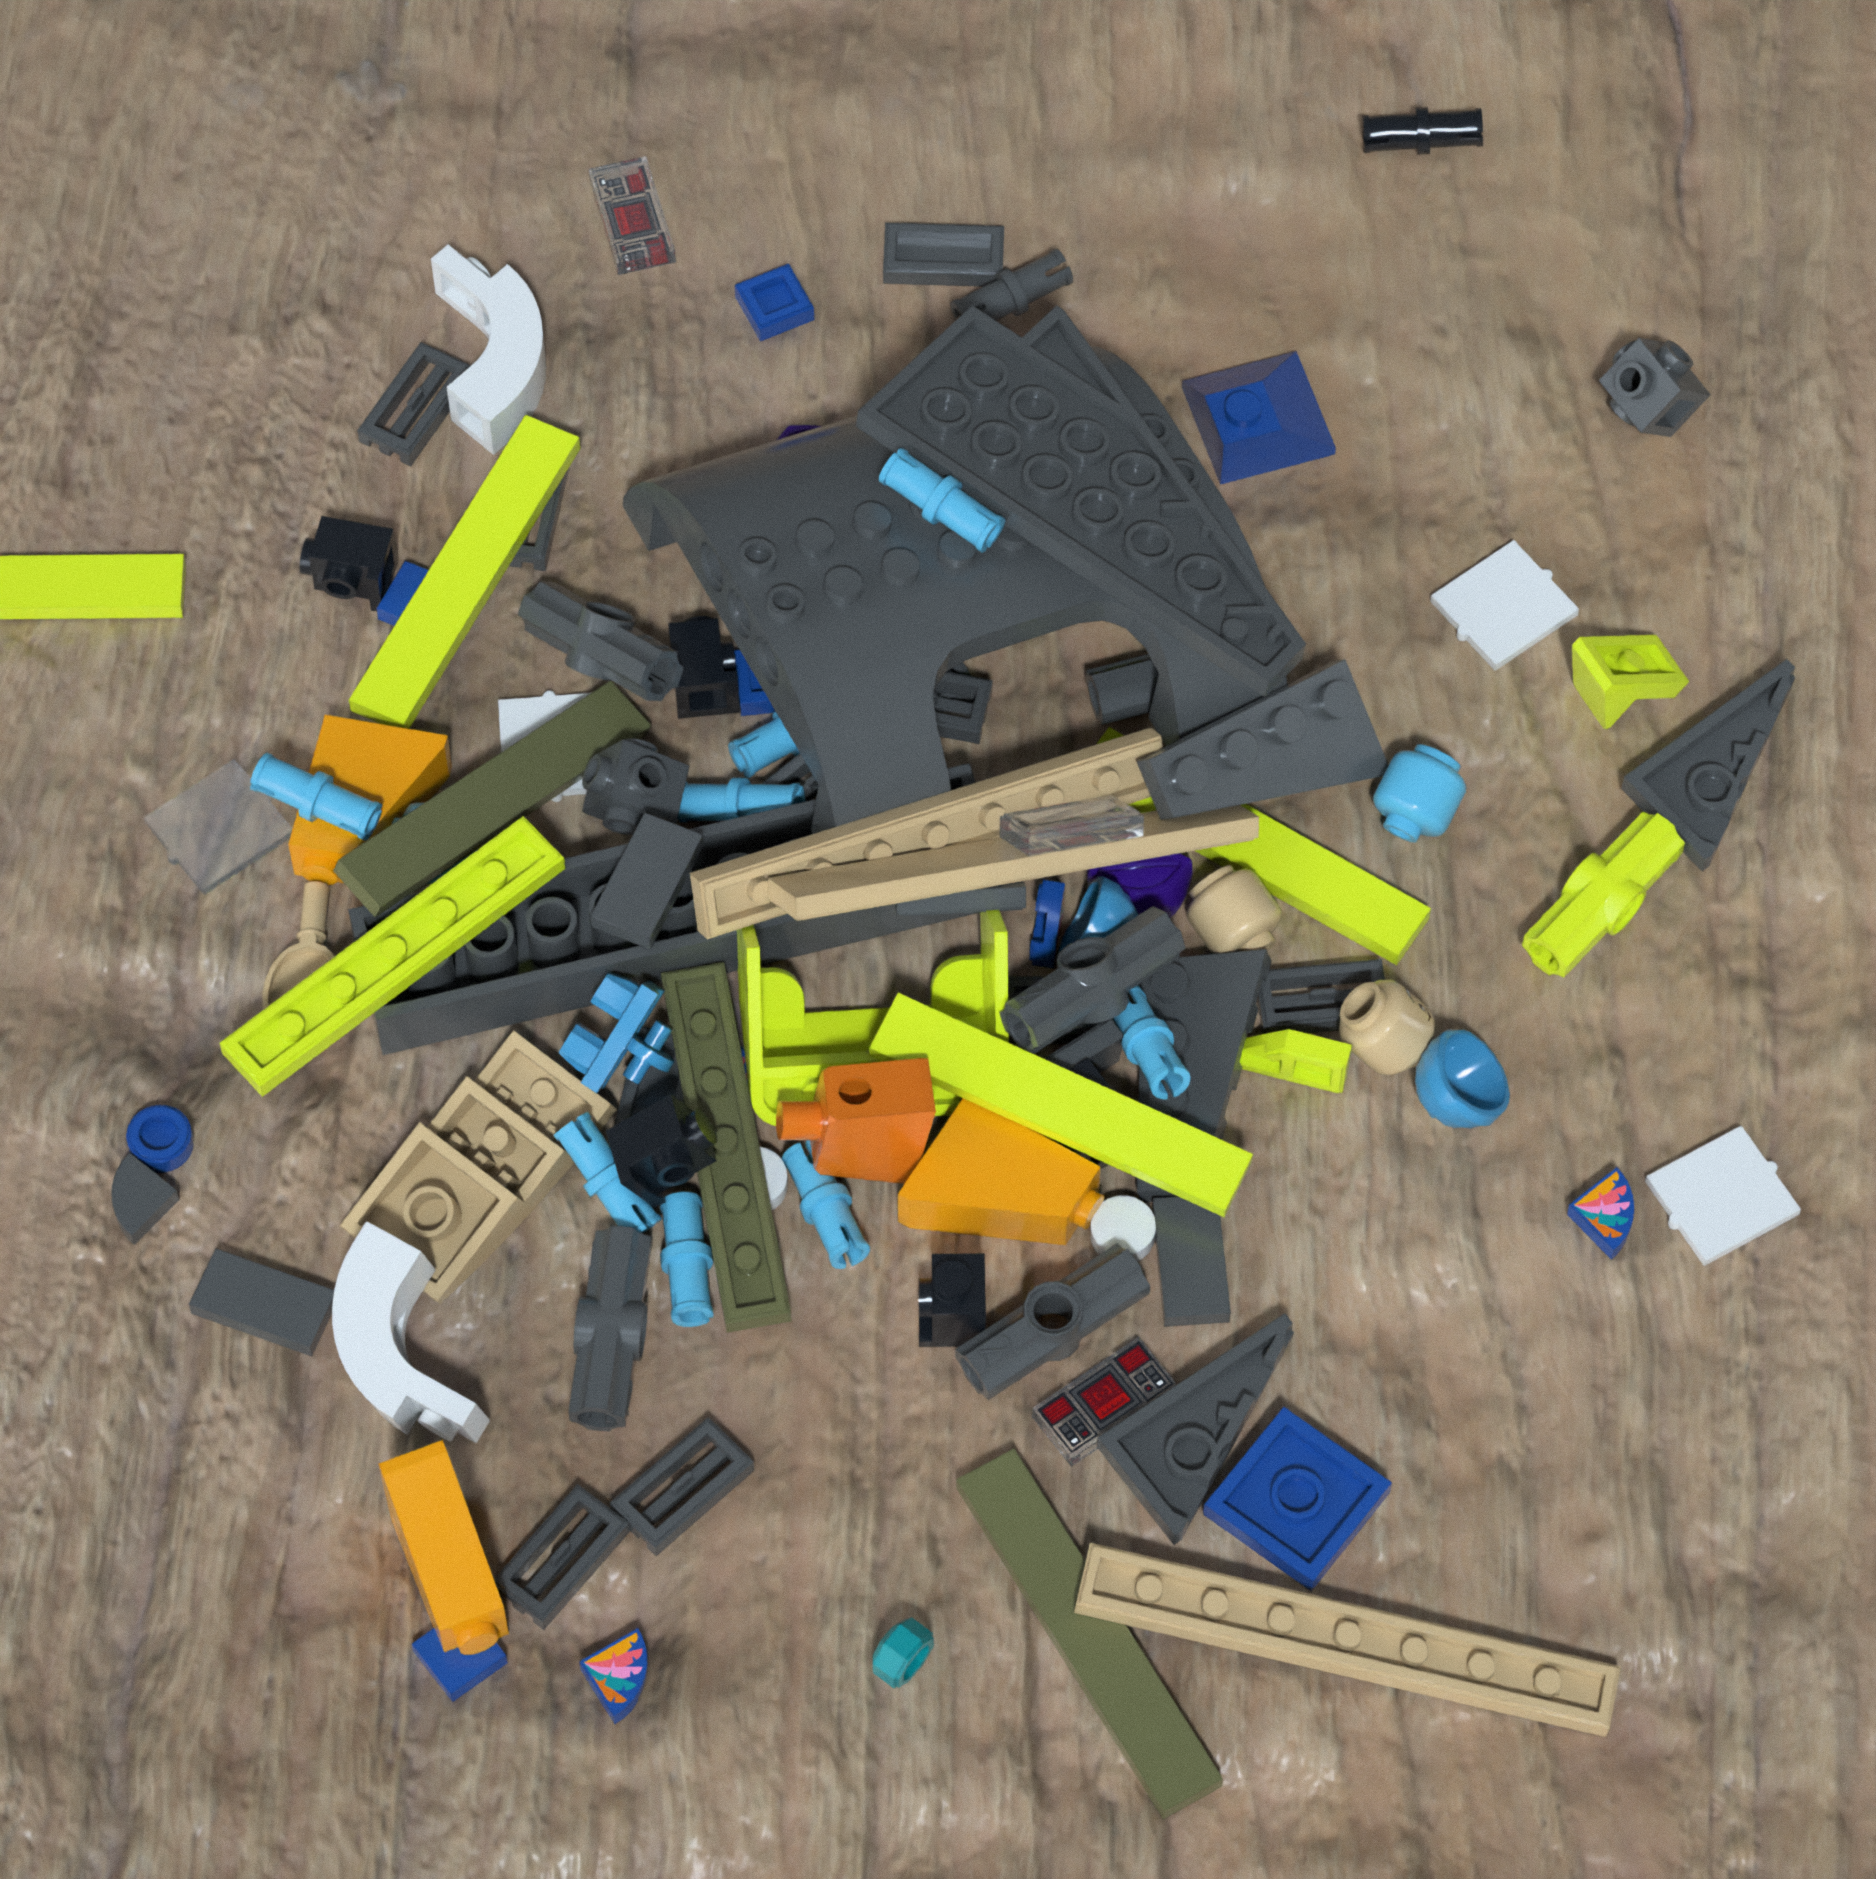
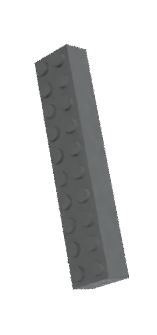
(552, 961)

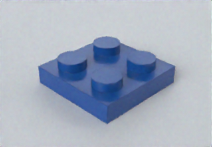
(1297, 1498)

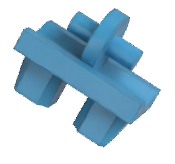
(601, 1057)

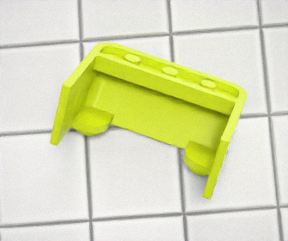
(792, 1047)

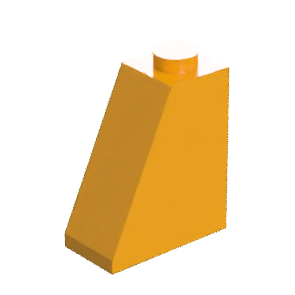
(377, 763)
(999, 1182)
(443, 1549)

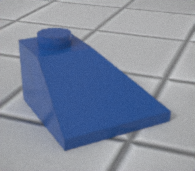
(1258, 417)

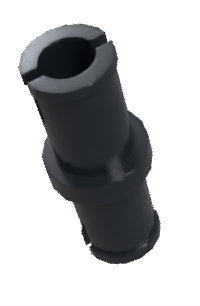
(1422, 130)

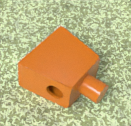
(865, 1119)

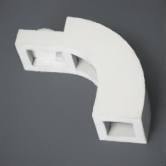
(511, 371)
(369, 1323)

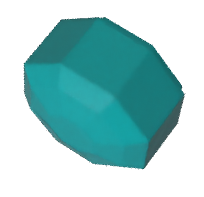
(902, 1652)

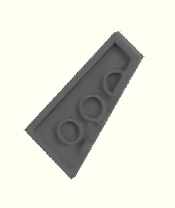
(1275, 747)
(1209, 1011)

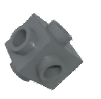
(1653, 386)
(631, 781)

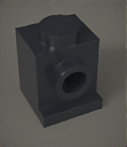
(350, 559)
(709, 669)
(661, 1148)
(952, 1300)

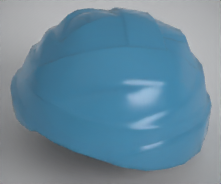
(1100, 912)
(1461, 1081)

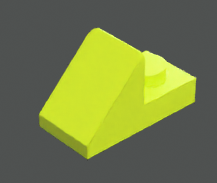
(1619, 670)

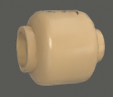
(1233, 911)
(1386, 1026)

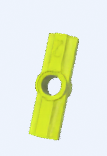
(1603, 894)

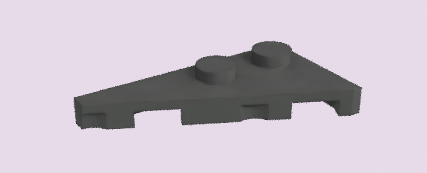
(1707, 768)
(1183, 1437)

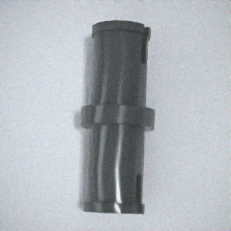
(1016, 289)

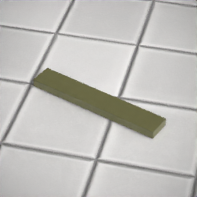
(488, 800)
(735, 1185)
(1097, 1651)

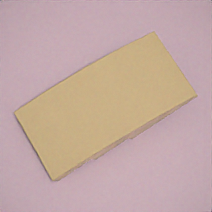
(479, 1163)

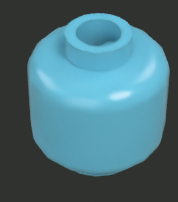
(1419, 793)

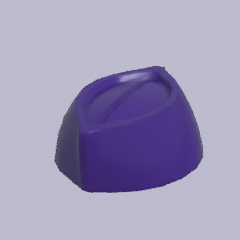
(1151, 881)

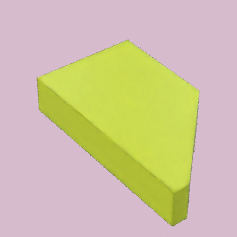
(1298, 1059)

